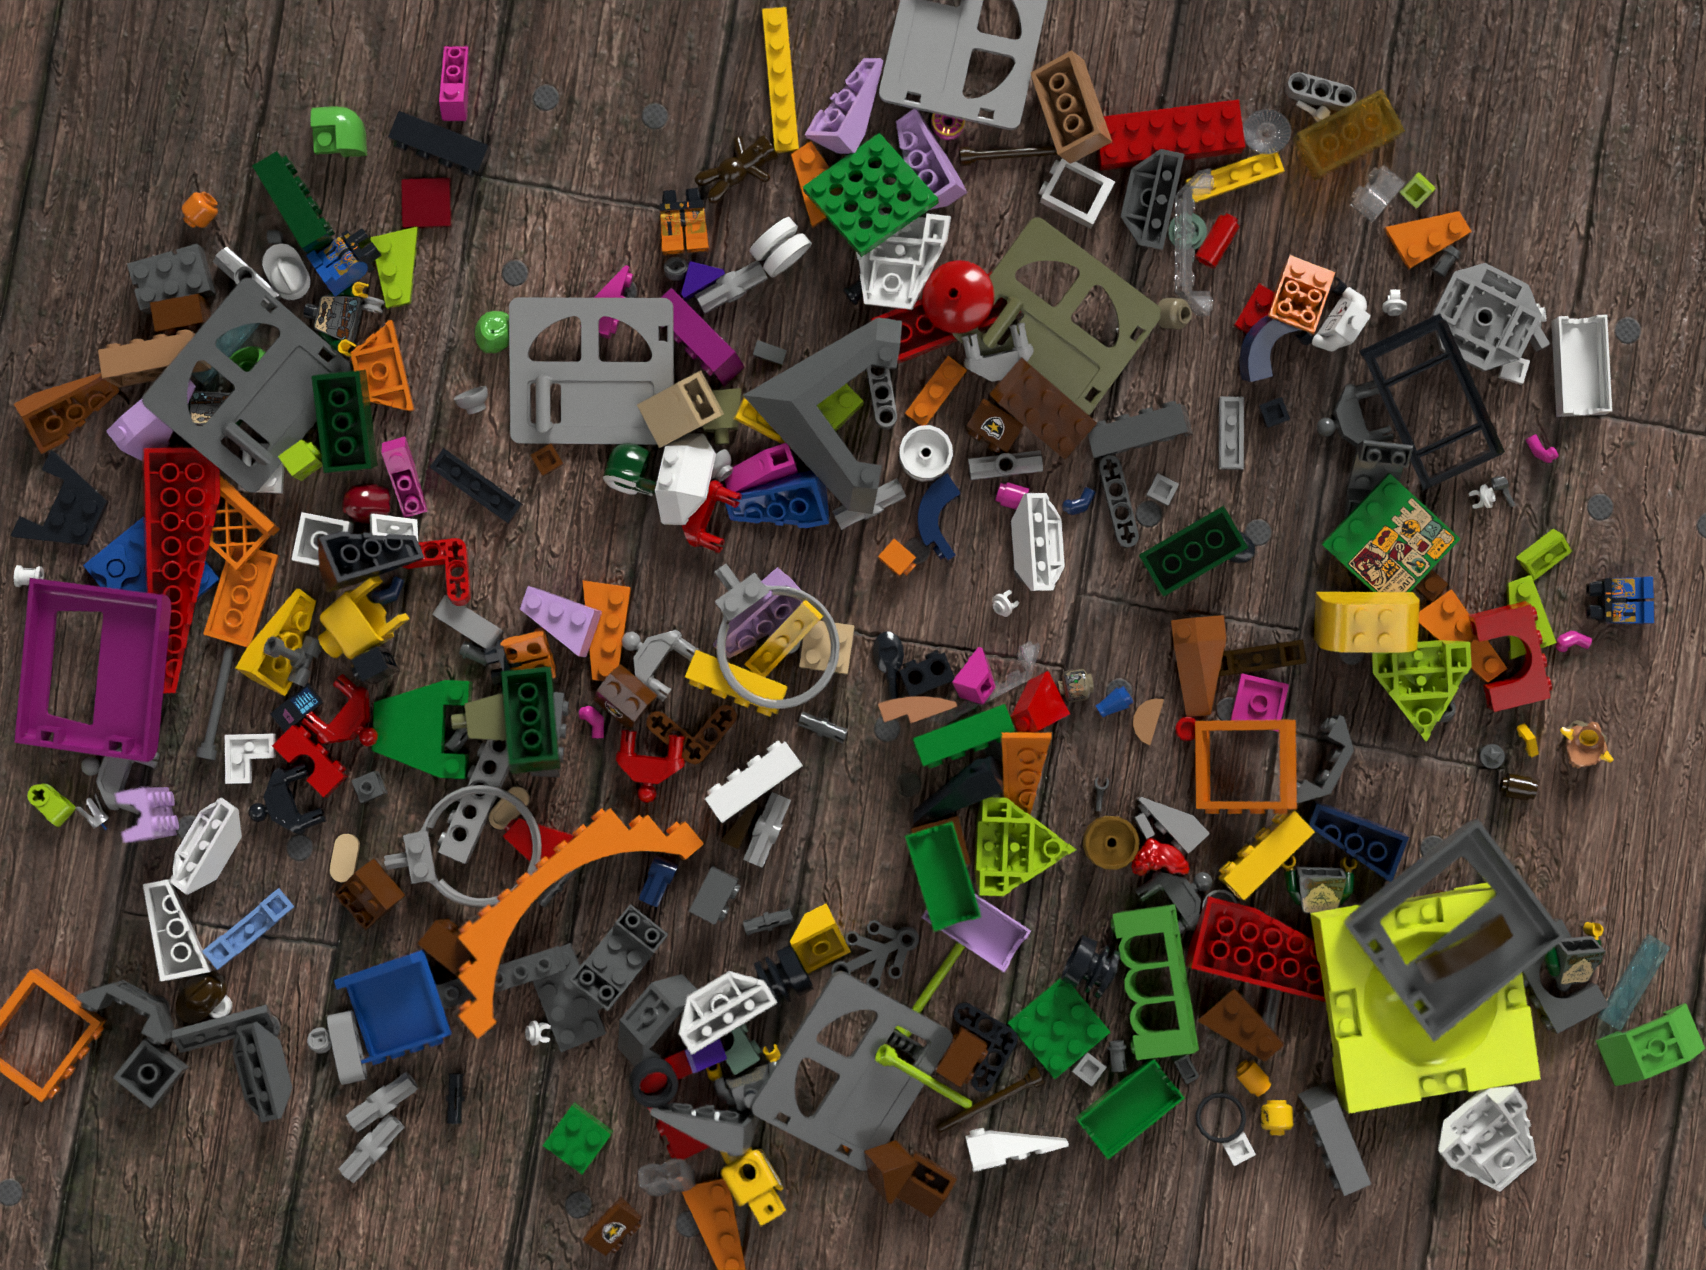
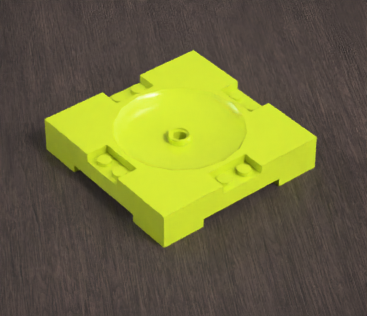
(1377, 1041)

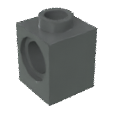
(369, 786)

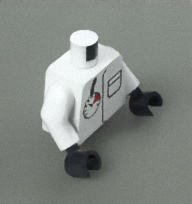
(1343, 322)

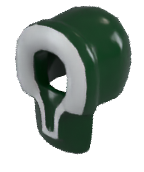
(627, 468)

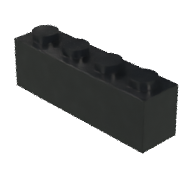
(440, 144)

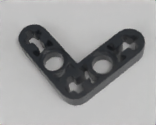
(992, 1036)

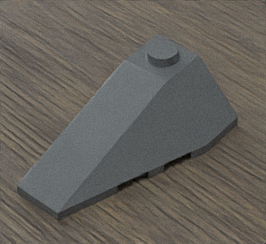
(722, 1130)

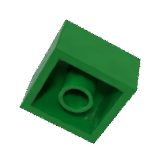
(578, 1138)

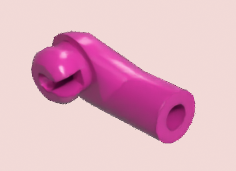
(1539, 451)
(1571, 638)
(594, 718)

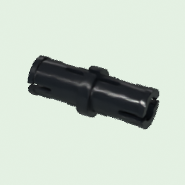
(454, 1116)

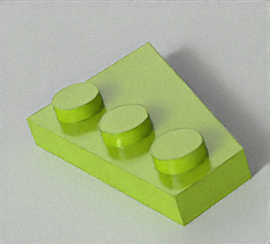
(396, 265)
(1525, 590)

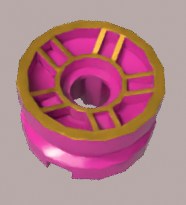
(944, 131)

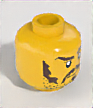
(1277, 1117)

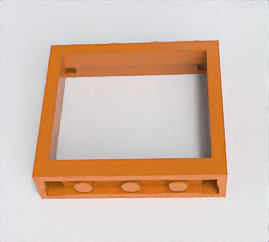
(1288, 785)
(80, 1049)

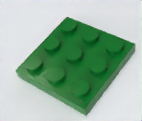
(1058, 1027)

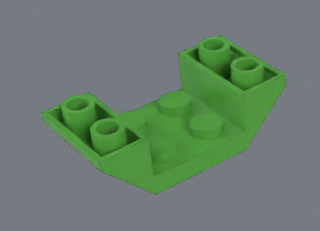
(1651, 1047)

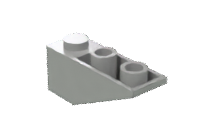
(1182, 827)

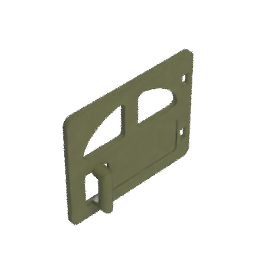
(1061, 348)

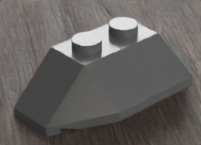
(1151, 197)
(262, 1071)

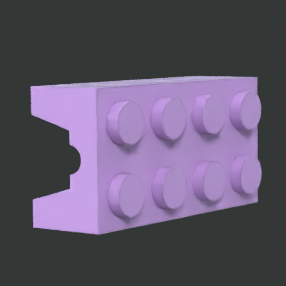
(156, 810)
(991, 937)

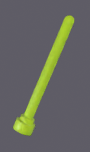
(935, 982)
(887, 1057)

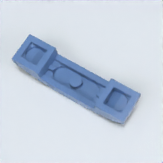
(248, 929)

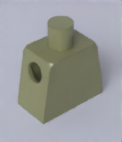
(729, 402)
(483, 718)

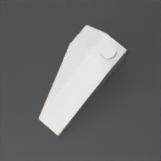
(993, 1147)

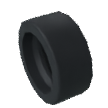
(648, 1067)

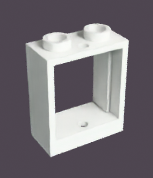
(1067, 210)

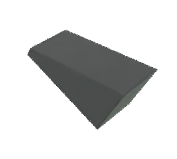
(769, 352)
(1185, 1067)

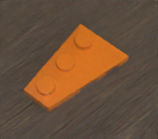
(808, 165)
(1425, 237)

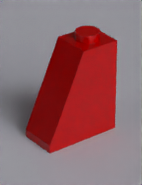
(1038, 705)
(520, 837)

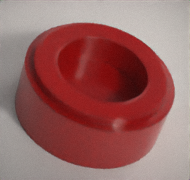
(1185, 728)

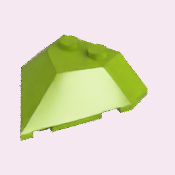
(1424, 679)
(1011, 847)

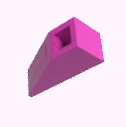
(454, 84)
(614, 289)
(762, 468)
(404, 476)

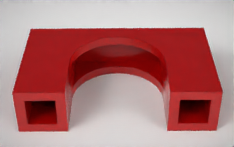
(1531, 681)
(680, 1144)

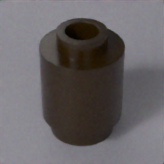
(1518, 787)

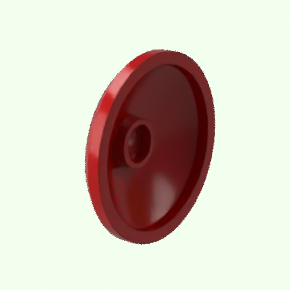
(971, 304)

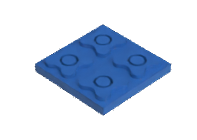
(123, 564)

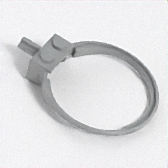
(742, 596)
(419, 854)

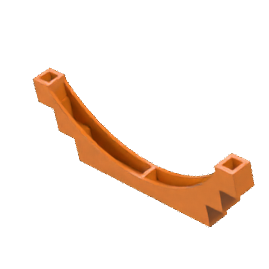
(490, 932)

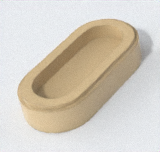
(504, 811)
(344, 857)

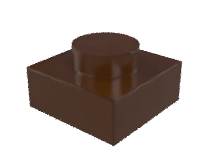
(547, 459)
(1431, 586)

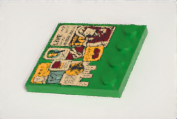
(1390, 539)

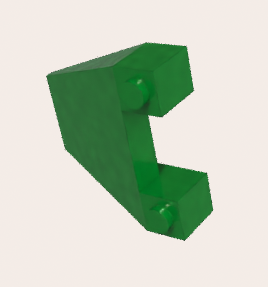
(414, 728)

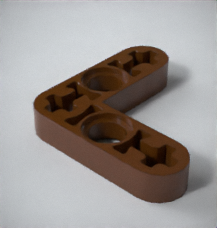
(698, 740)

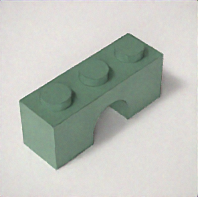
(743, 1051)

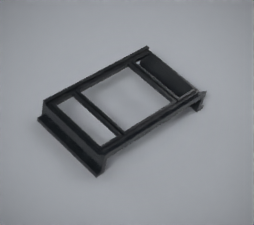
(1454, 355)

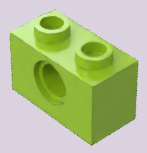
(302, 459)

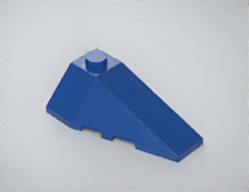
(789, 500)

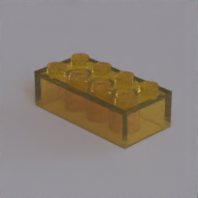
(1348, 135)

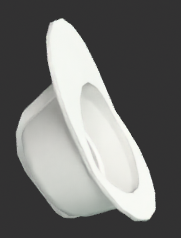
(286, 271)

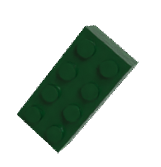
(291, 199)
(344, 421)
(1193, 551)
(530, 720)

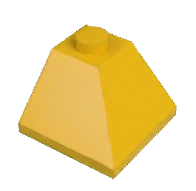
(818, 939)

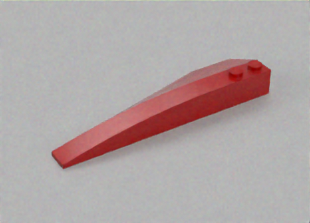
(179, 517)
(1254, 949)

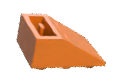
(1301, 294)

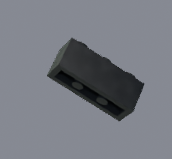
(374, 665)

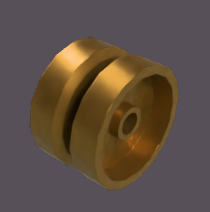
(1096, 845)

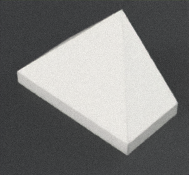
(386, 525)

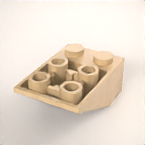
(680, 409)

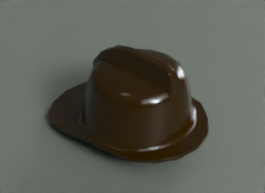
(200, 996)

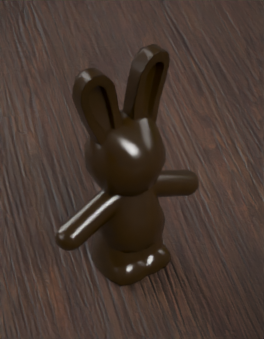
(734, 170)

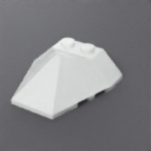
(902, 264)
(1489, 1137)

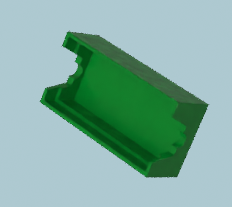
(962, 735)
(943, 876)
(1129, 1108)

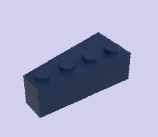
(1363, 839)

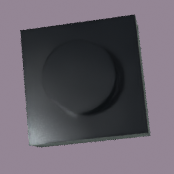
(1274, 412)

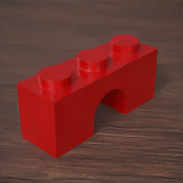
(327, 774)

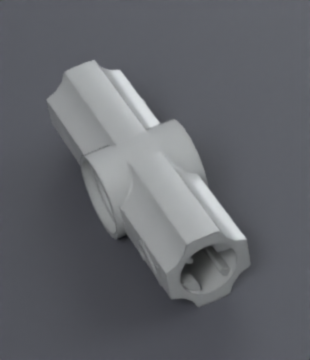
(237, 268)
(731, 286)
(1021, 464)
(886, 496)
(767, 829)
(382, 1101)
(371, 1148)

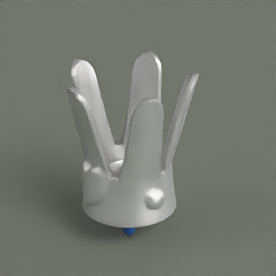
(99, 815)

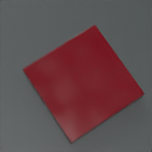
(426, 203)

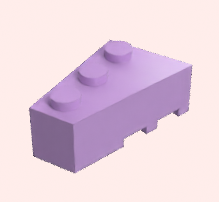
(564, 619)

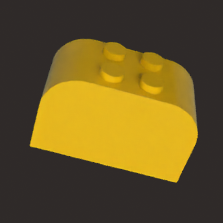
(1367, 621)

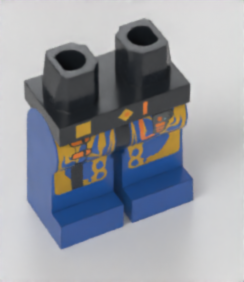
(345, 260)
(1613, 599)

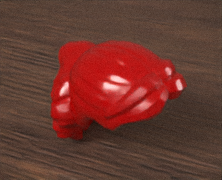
(1156, 855)

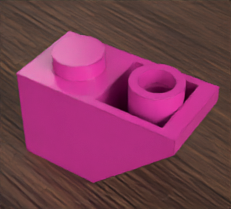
(975, 679)

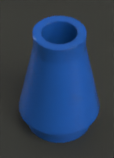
(1116, 701)

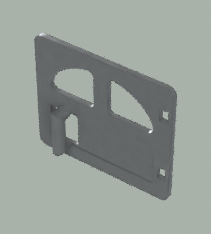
(270, 398)
(866, 1096)

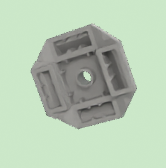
(1509, 311)

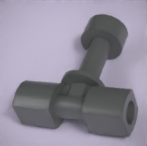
(299, 659)

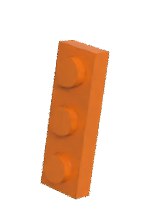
(935, 392)

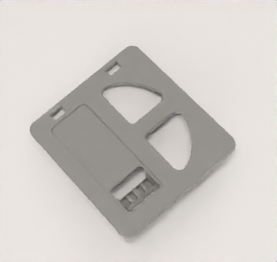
(933, 53)
(595, 395)

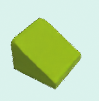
(1417, 190)

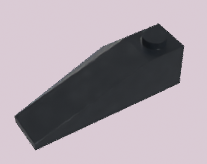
(357, 557)
(969, 786)

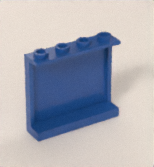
(396, 1007)

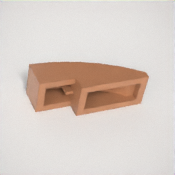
(914, 707)

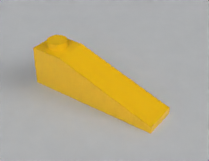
(288, 625)

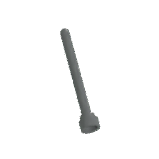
(207, 749)

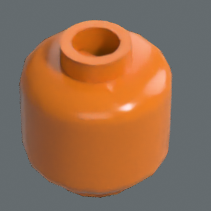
(199, 209)

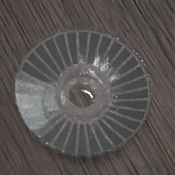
(1267, 122)

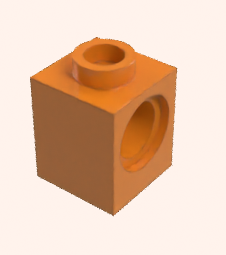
(897, 558)

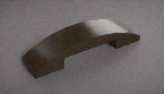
(1263, 657)
(1465, 951)

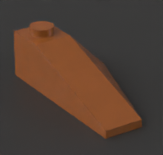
(60, 409)
(1199, 655)

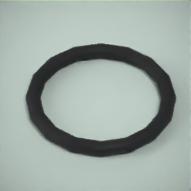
(1207, 1135)

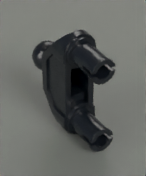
(281, 803)

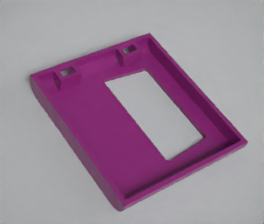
(128, 670)

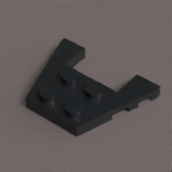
(74, 511)

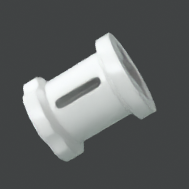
(23, 575)

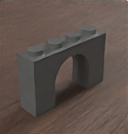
(1564, 1011)

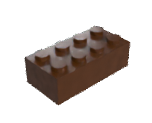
(1043, 408)

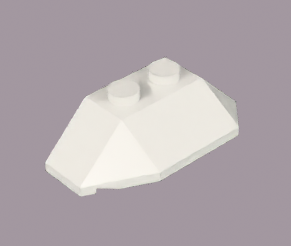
(684, 477)
(1037, 542)
(206, 846)
(722, 1007)

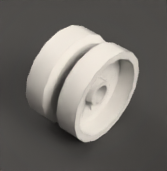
(780, 247)
(922, 467)

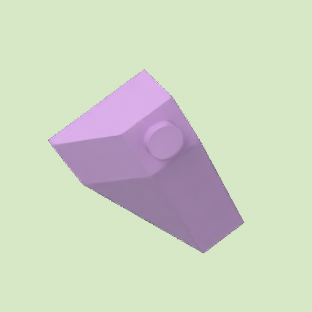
(847, 117)
(928, 159)
(142, 429)
(762, 617)

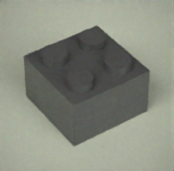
(714, 895)
(150, 1072)

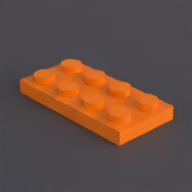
(241, 597)

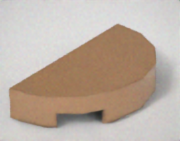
(1146, 719)

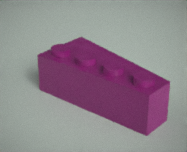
(703, 342)

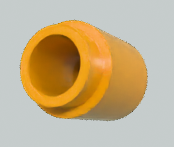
(1253, 1077)

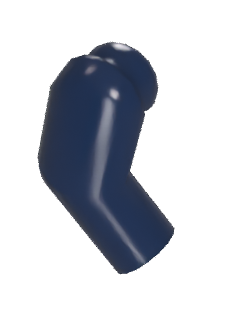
(1079, 505)
(389, 594)

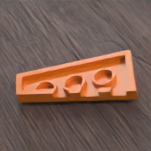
(1449, 621)
(607, 639)
(1022, 766)
(716, 1219)

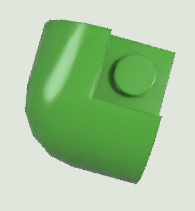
(338, 131)

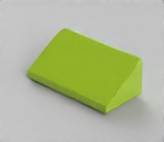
(1544, 554)

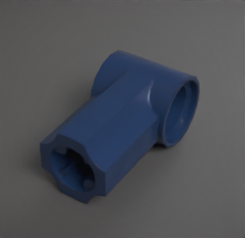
(660, 875)

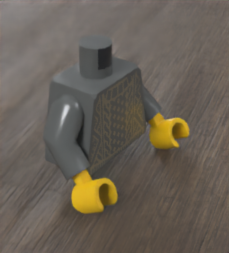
(742, 1087)

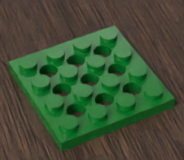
(882, 226)

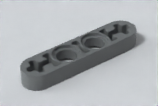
(1120, 501)

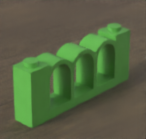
(1163, 1042)

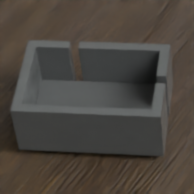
(171, 276)

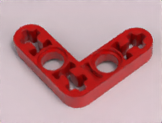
(446, 557)

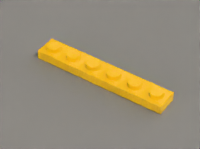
(780, 79)

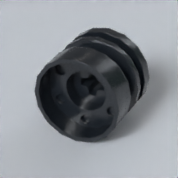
(1090, 966)
(784, 975)

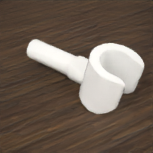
(1318, 115)

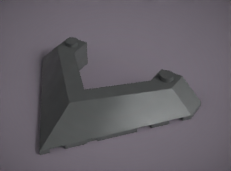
(791, 409)

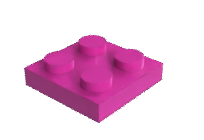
(1259, 699)

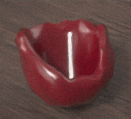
(365, 500)

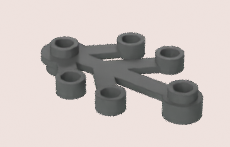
(880, 951)

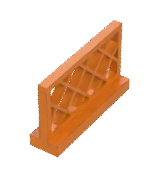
(248, 512)

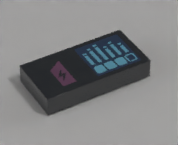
(297, 707)

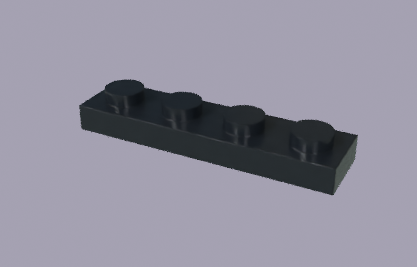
(476, 485)

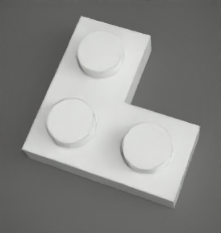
(240, 751)

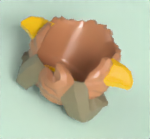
(1585, 744)

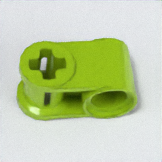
(54, 806)

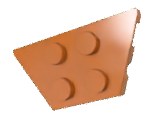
(384, 369)

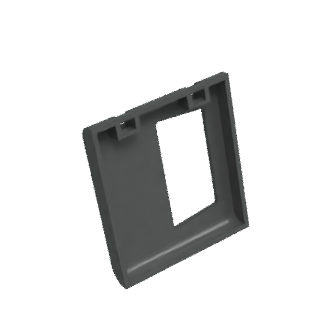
(1461, 993)

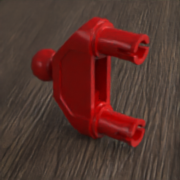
(696, 526)
(349, 721)
(649, 768)

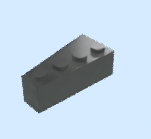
(1139, 430)
(1334, 1138)

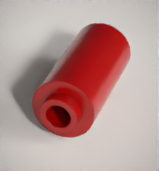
(1217, 240)

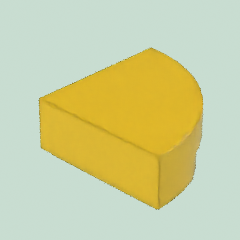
(1529, 738)

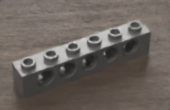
(507, 975)

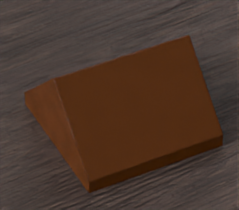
(889, 1168)

